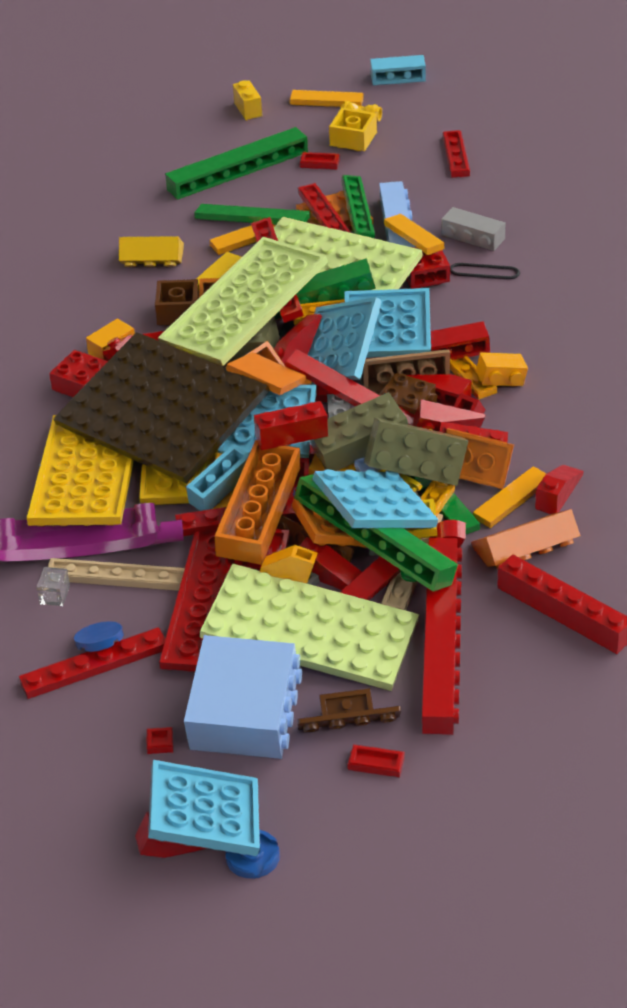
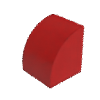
(469, 403)
(451, 529)

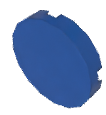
(98, 636)
(256, 866)

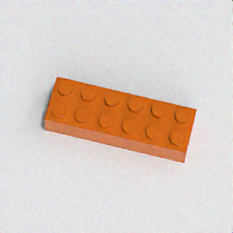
(257, 503)

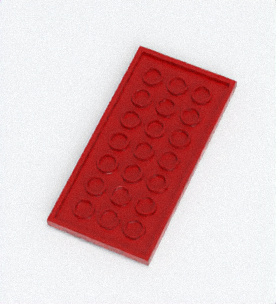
(197, 592)

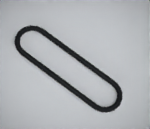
(484, 275)

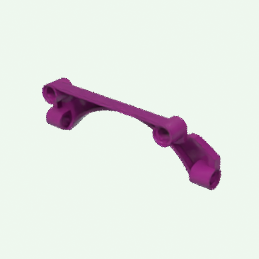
(45, 542)

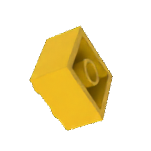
(353, 129)

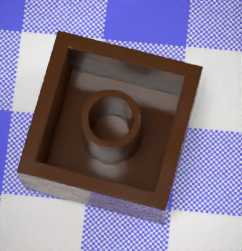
(174, 298)

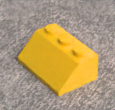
(150, 251)

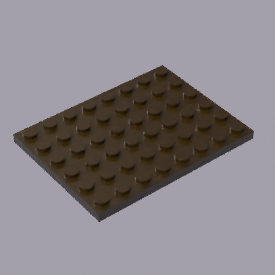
(161, 406)

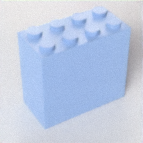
(243, 697)

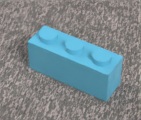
(398, 70)
(217, 479)

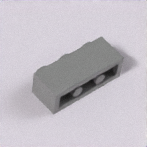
(473, 228)

